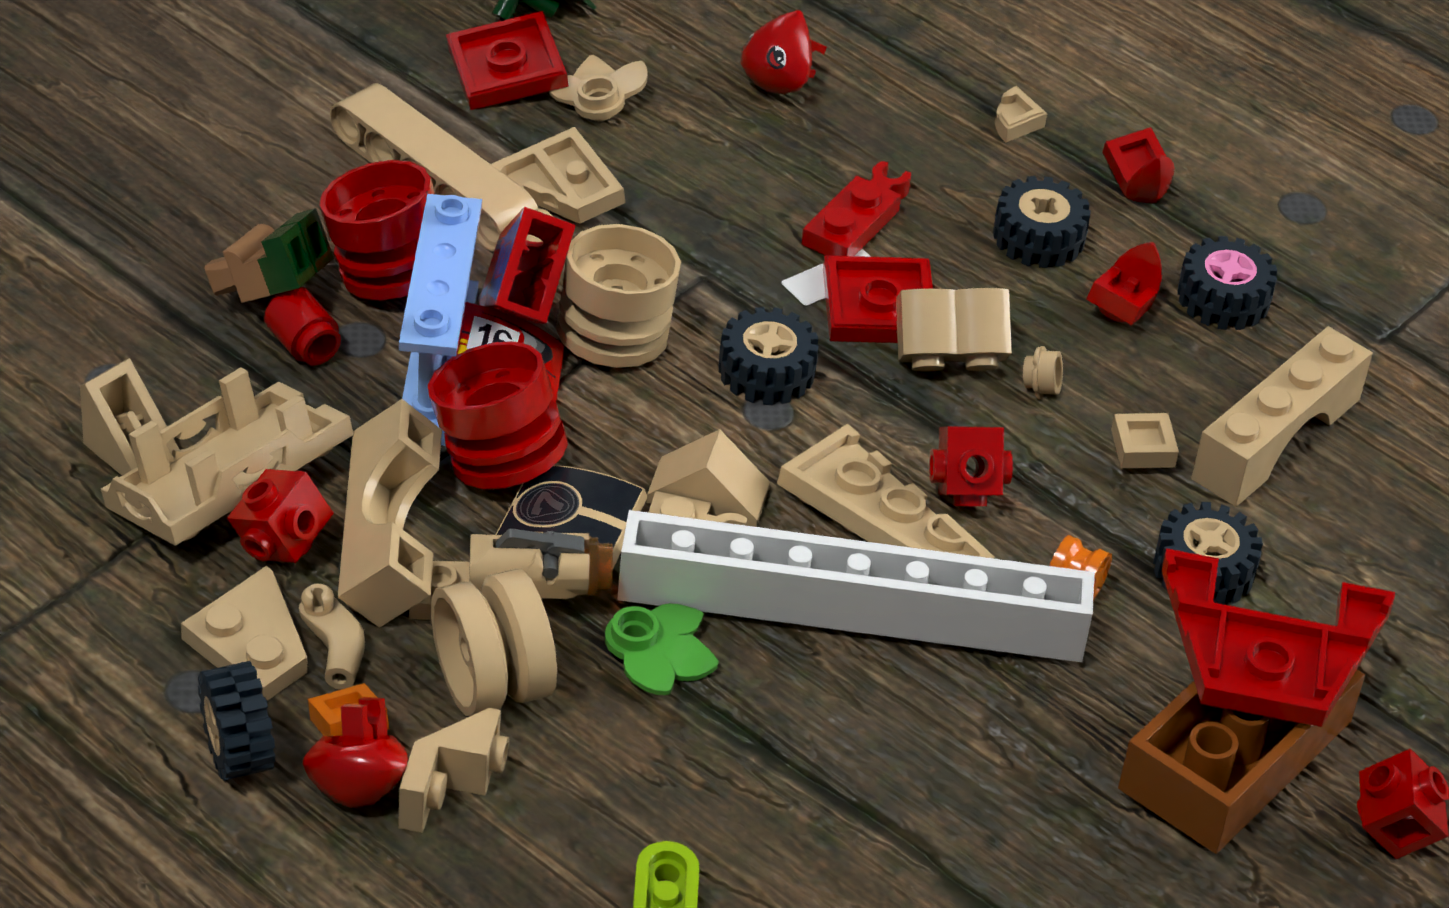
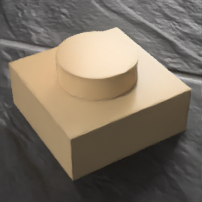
(1144, 440)

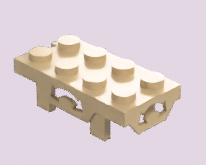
(200, 484)

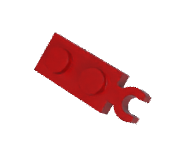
(856, 213)

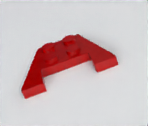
(1267, 659)

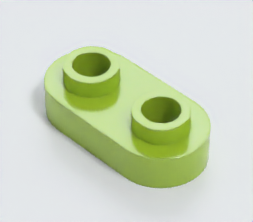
(666, 862)

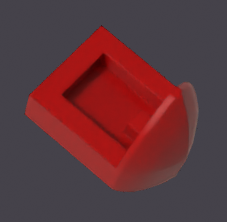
(1140, 165)
(1129, 285)

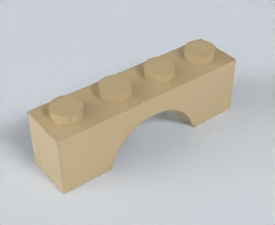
(1249, 437)
(389, 465)

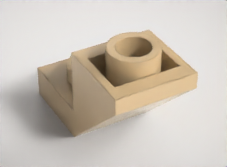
(454, 759)

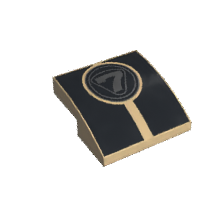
(575, 502)

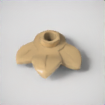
(599, 90)

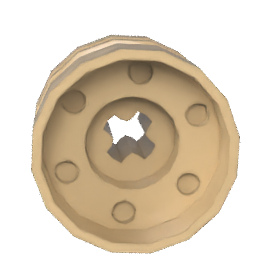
(618, 295)

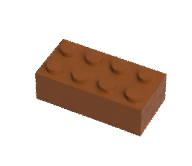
(1221, 766)

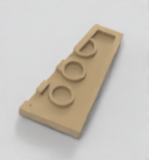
(868, 500)

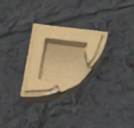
(1018, 115)

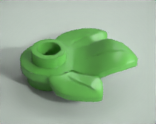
(659, 646)

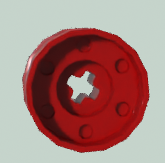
(376, 225)
(498, 415)

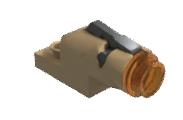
(556, 562)

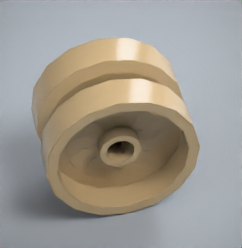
(494, 641)

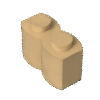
(953, 327)

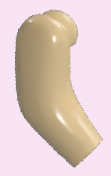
(337, 631)

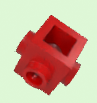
(987, 450)
(280, 516)
(1403, 803)

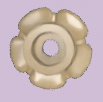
(1043, 372)

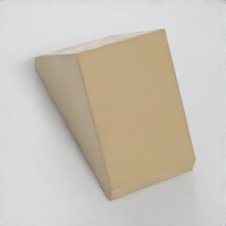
(112, 409)
(714, 473)

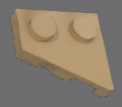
(565, 177)
(253, 627)

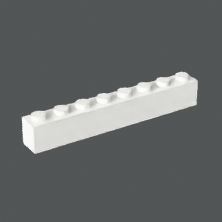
(856, 586)

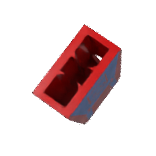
(525, 272)

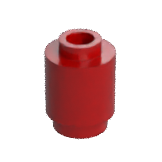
(303, 326)

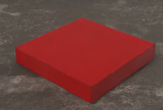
(506, 60)
(864, 294)

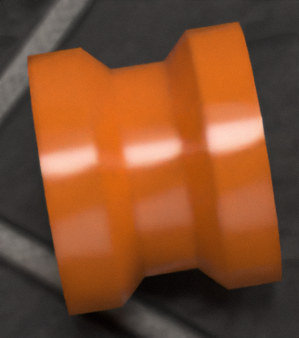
(1074, 556)

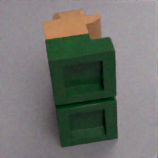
(271, 259)

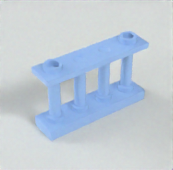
(438, 292)

